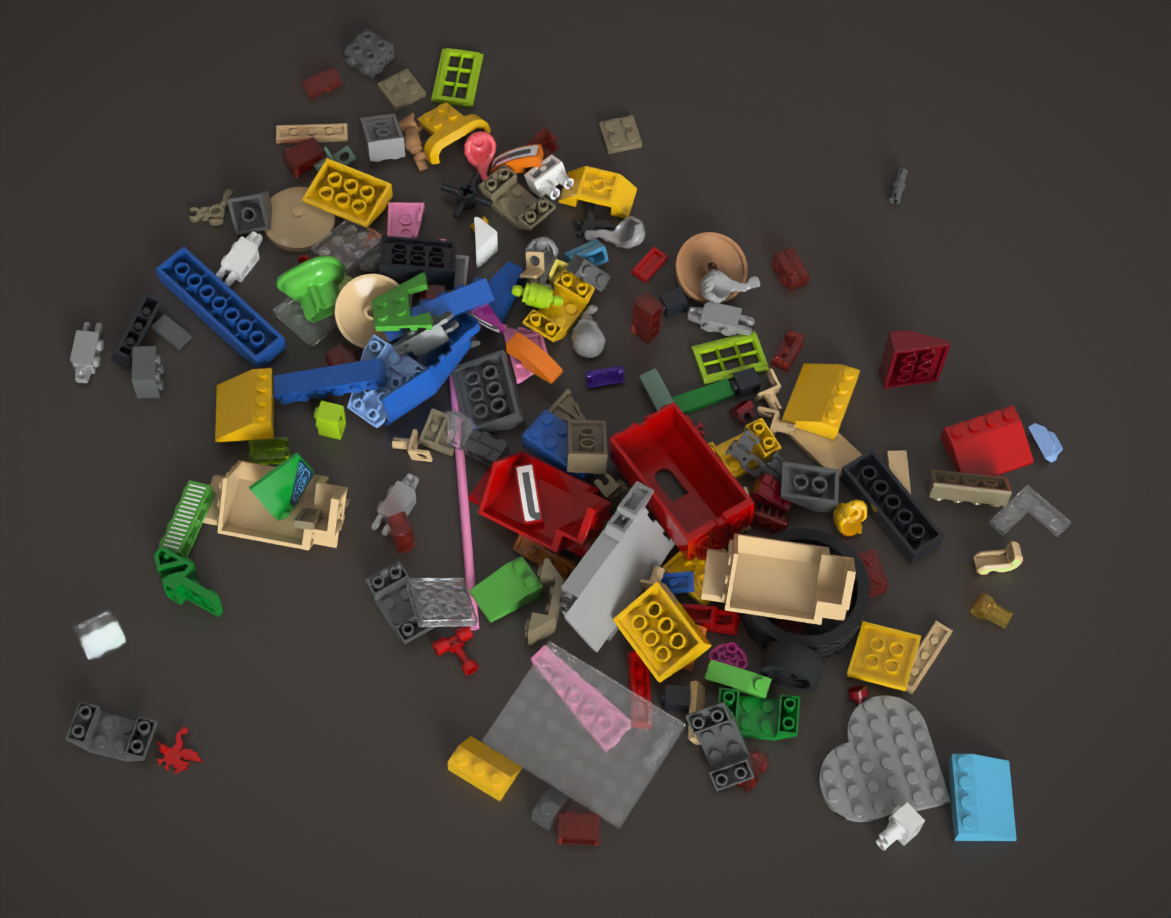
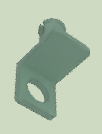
(336, 157)

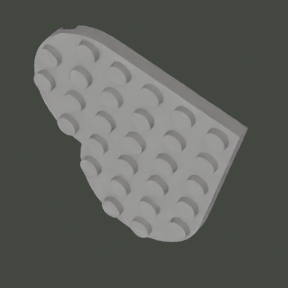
(883, 763)

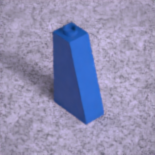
(501, 288)

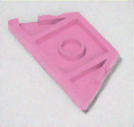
(520, 372)

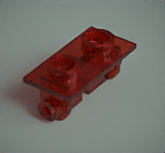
(759, 765)

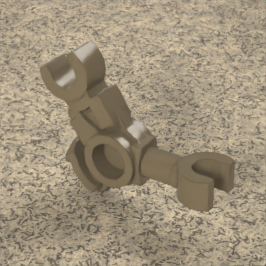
(212, 214)

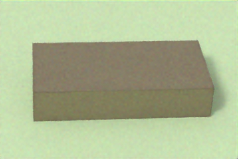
(308, 518)

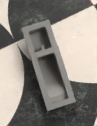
(628, 511)

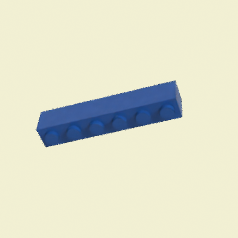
(458, 302)
(330, 381)

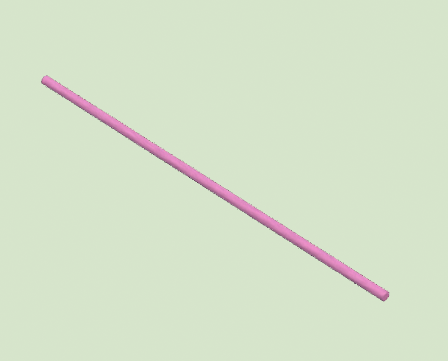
(464, 507)

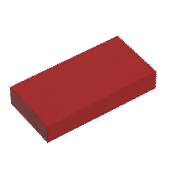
(649, 264)

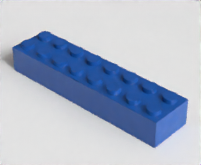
(221, 308)

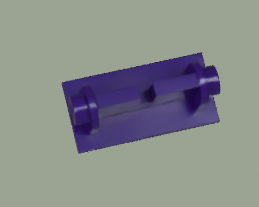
(605, 376)

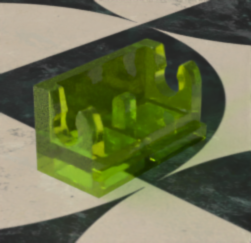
(269, 450)

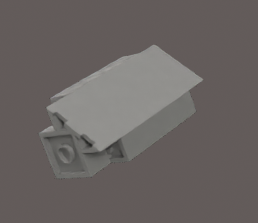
(610, 579)

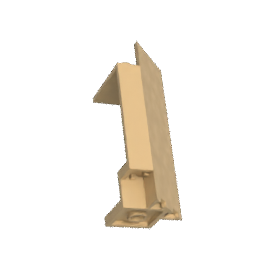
(242, 514)
(779, 579)

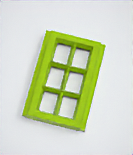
(442, 73)
(724, 343)

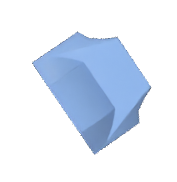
(1046, 441)

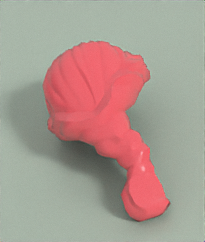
(480, 150)

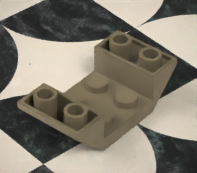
(514, 201)
(543, 625)

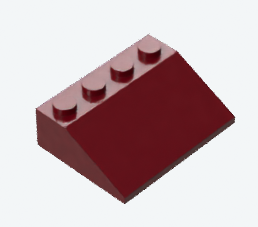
(912, 359)

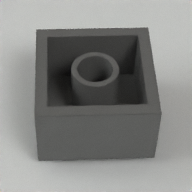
(147, 372)

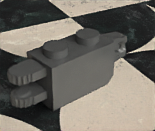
(424, 340)

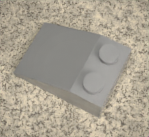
(383, 137)

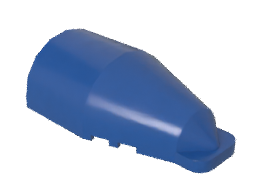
(438, 364)

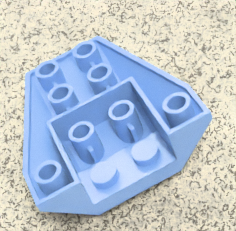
(399, 370)

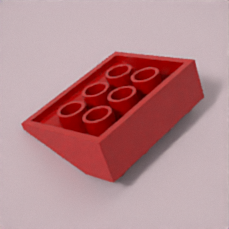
(988, 443)

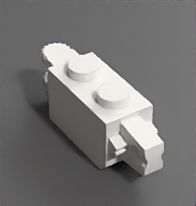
(240, 259)

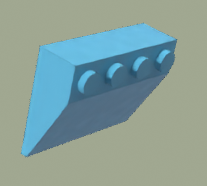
(981, 798)

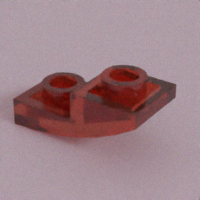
(323, 81)

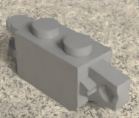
(721, 319)
(86, 352)
(399, 498)

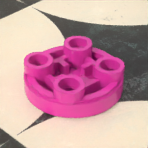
(729, 654)

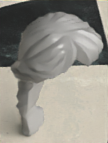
(626, 234)
(551, 253)
(717, 286)
(587, 337)

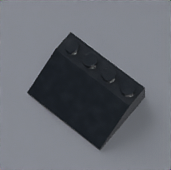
(407, 257)

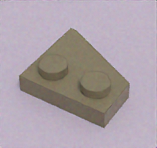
(435, 433)

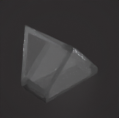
(458, 428)

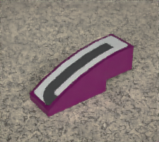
(487, 318)

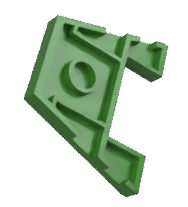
(393, 308)

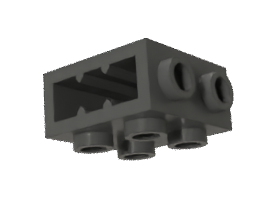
(369, 53)

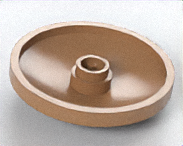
(702, 255)

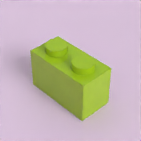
(330, 420)

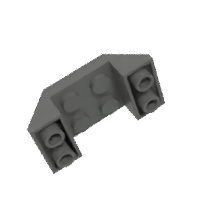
(394, 603)
(110, 733)
(722, 745)

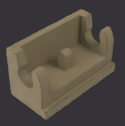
(613, 490)

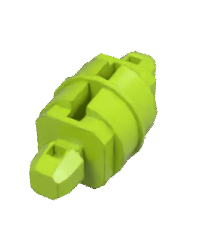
(537, 295)

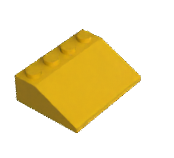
(348, 193)
(821, 398)
(245, 407)
(661, 631)

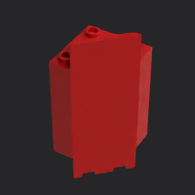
(569, 505)

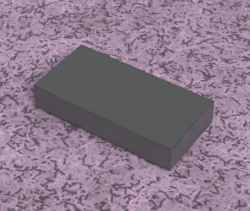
(171, 332)

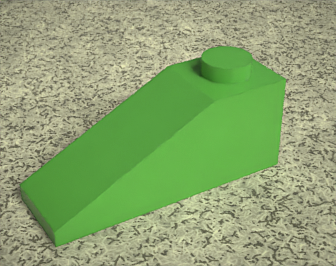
(738, 678)

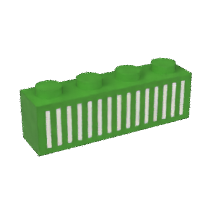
(188, 518)

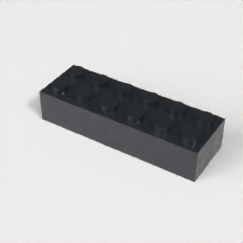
(891, 506)

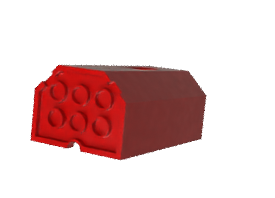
(714, 499)

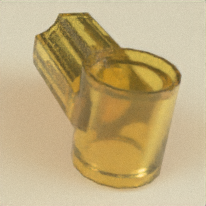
(986, 608)

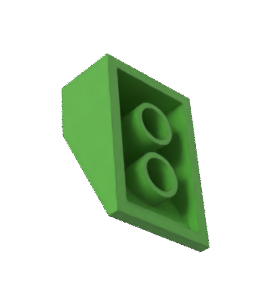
(507, 589)

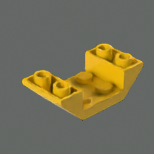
(600, 188)
(558, 320)
(764, 449)

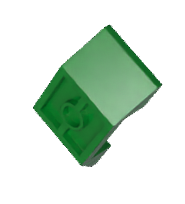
(763, 717)

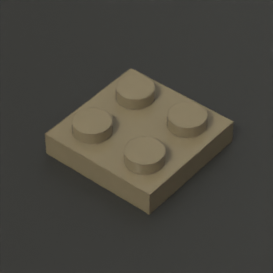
(401, 89)
(620, 134)

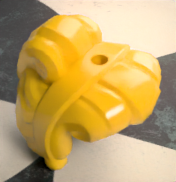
(849, 517)

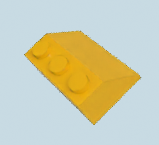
(483, 767)

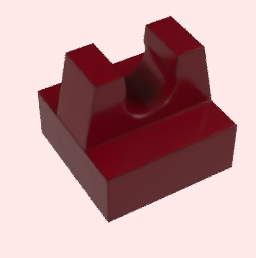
(741, 409)

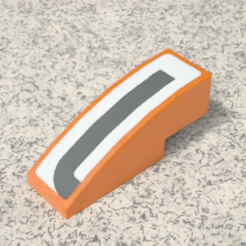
(519, 158)

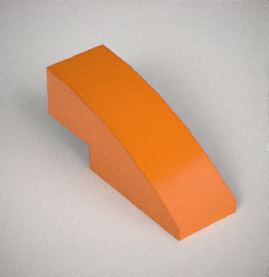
(533, 358)

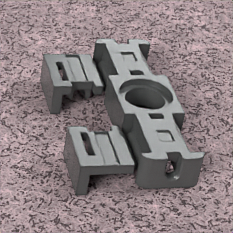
(741, 453)

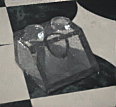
(99, 634)

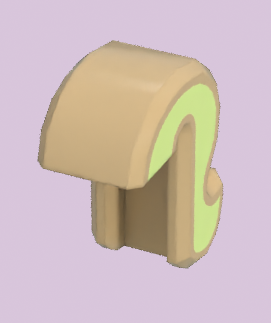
(998, 560)

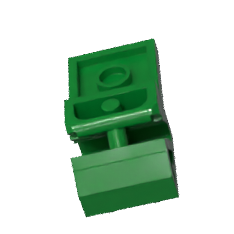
(182, 582)

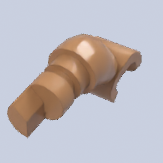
(412, 140)

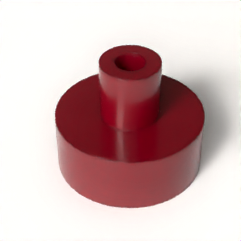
(858, 693)

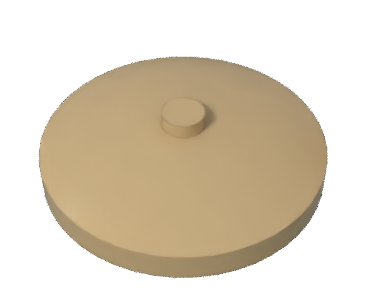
(295, 223)
(355, 308)

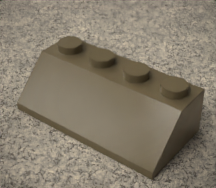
(969, 488)

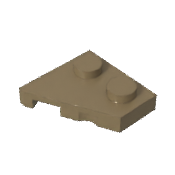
(566, 408)

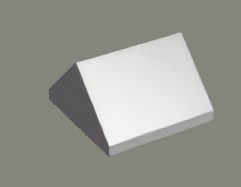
(485, 242)

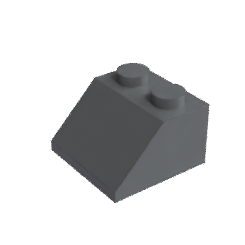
(250, 212)

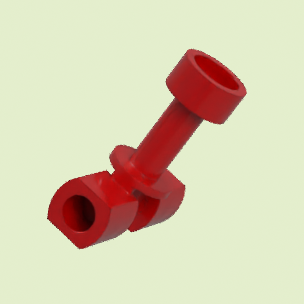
(455, 644)

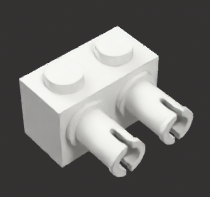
(545, 178)
(902, 826)

